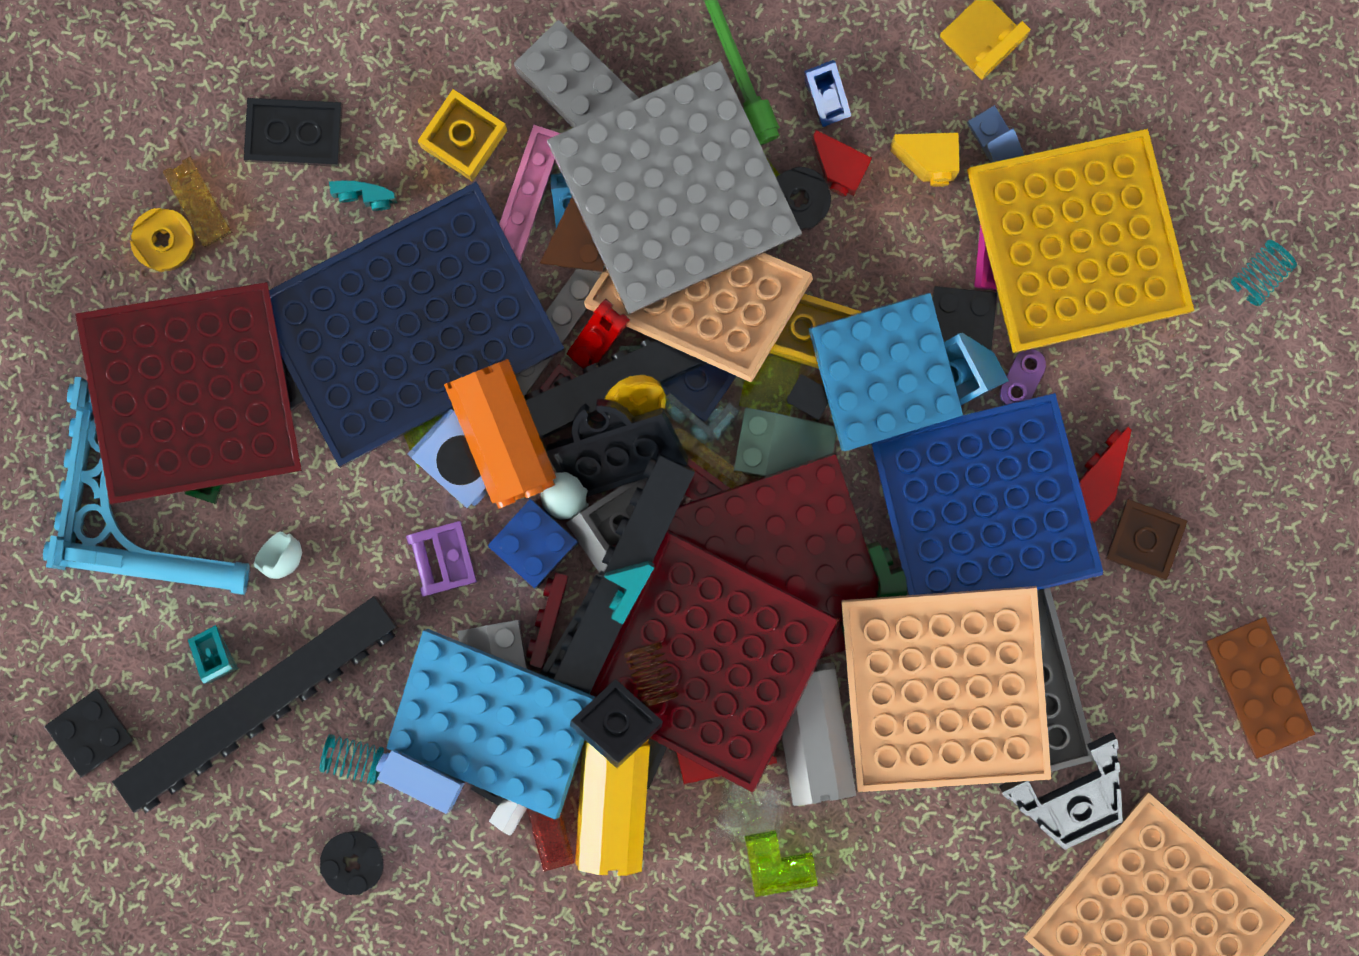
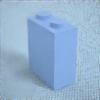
(419, 780)

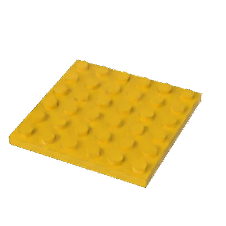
(1080, 240)

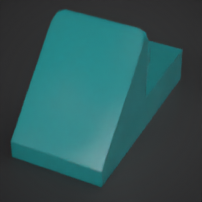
(633, 580)

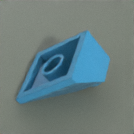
(973, 368)

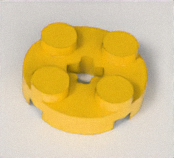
(144, 239)

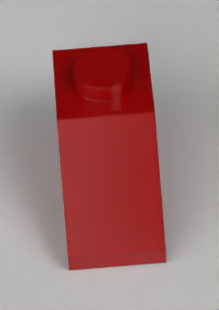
(840, 164)

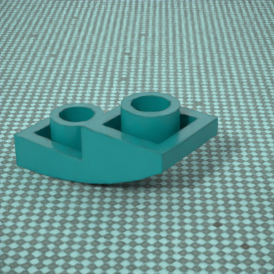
(373, 195)

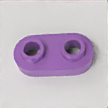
(1022, 377)

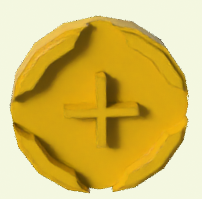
(638, 394)

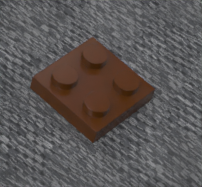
(1146, 539)

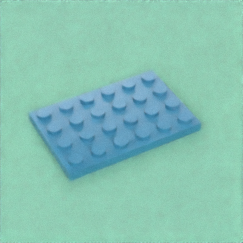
(490, 723)

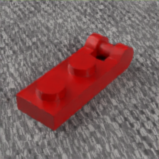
(598, 335)

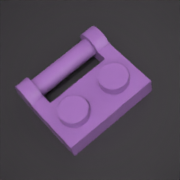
(451, 555)

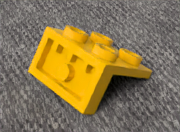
(983, 36)

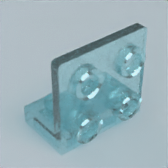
(718, 421)

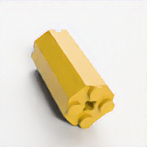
(611, 812)

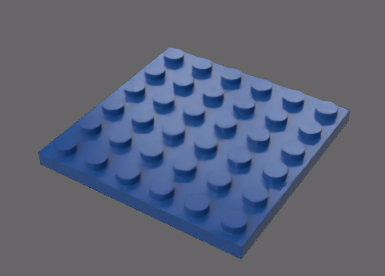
(988, 502)

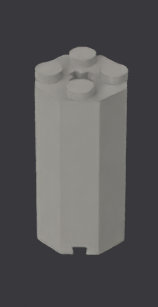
(818, 744)

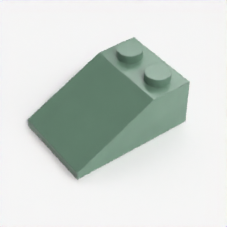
(778, 442)

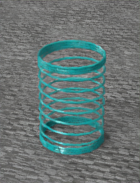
(1268, 244)
(330, 742)

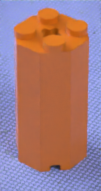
(501, 433)

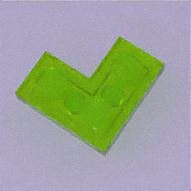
(776, 874)

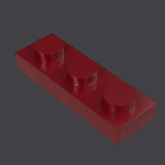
(547, 619)

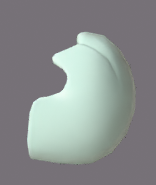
(565, 498)
(279, 556)

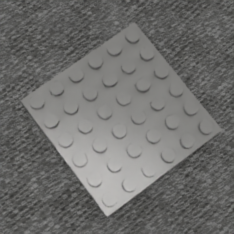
(674, 187)

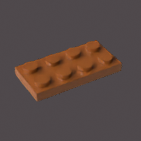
(1260, 687)

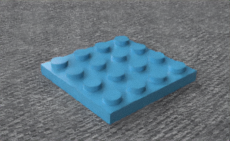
(885, 371)

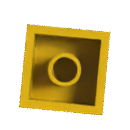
(462, 135)

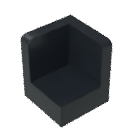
(808, 397)

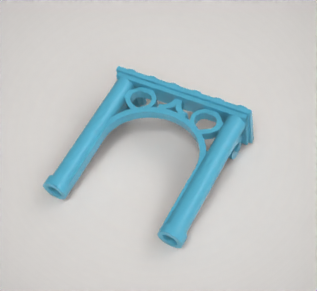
(134, 561)

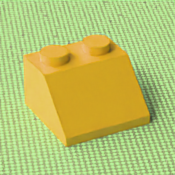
(929, 156)

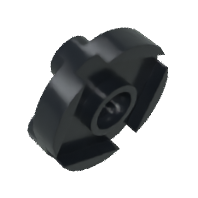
(815, 191)
(345, 845)

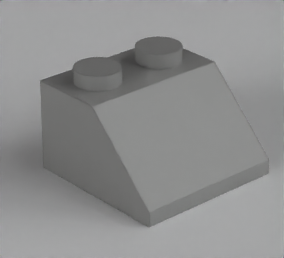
(498, 639)

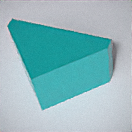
(211, 655)

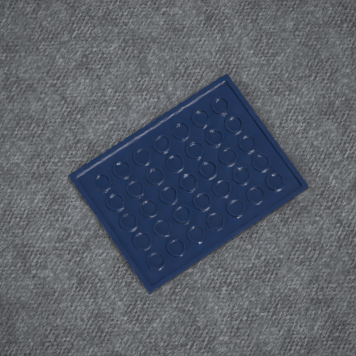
(402, 317)

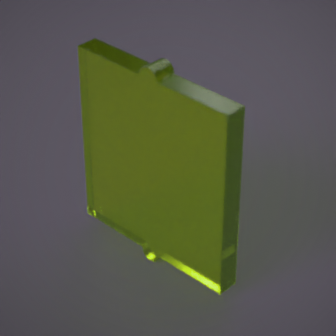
(771, 386)

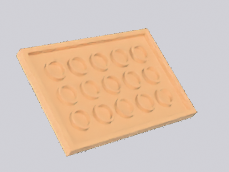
(723, 319)

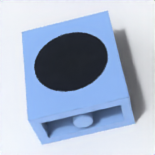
(448, 459)

